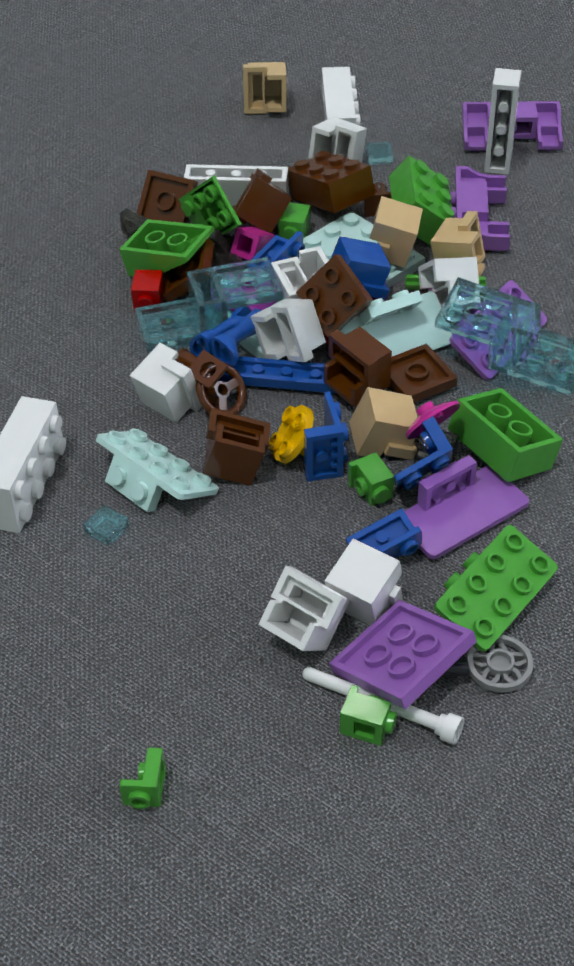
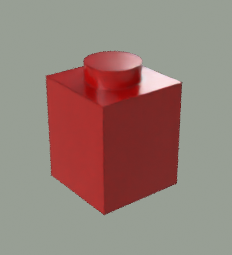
(147, 288)

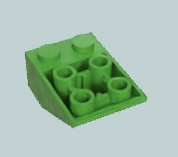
(210, 207)

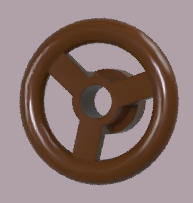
(218, 394)

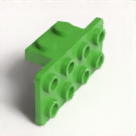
(495, 586)

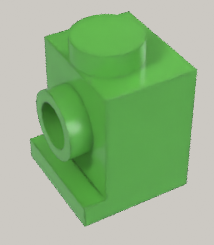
(371, 479)
(366, 717)

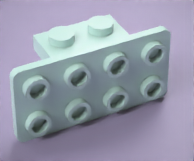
(403, 321)
(146, 468)

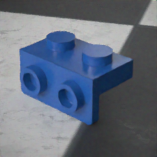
(282, 248)
(391, 535)

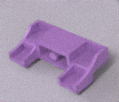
(533, 121)

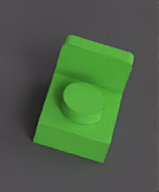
(149, 787)

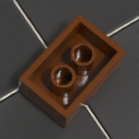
(330, 181)

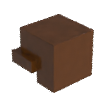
(261, 202)
(356, 364)
(234, 446)

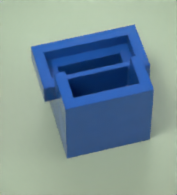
(367, 263)

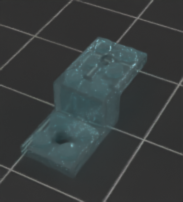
(210, 297)
(512, 332)

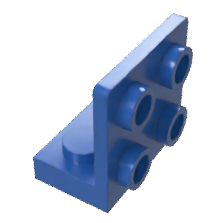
(325, 445)
(439, 454)

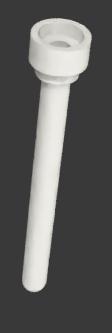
(446, 726)

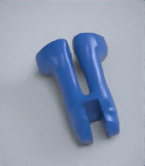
(222, 339)

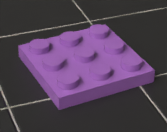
(403, 653)

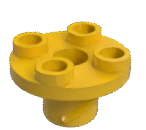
(289, 438)

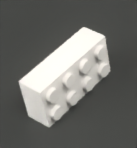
(27, 458)

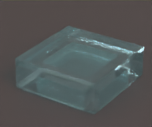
(379, 153)
(106, 525)

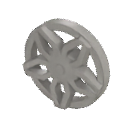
(501, 664)

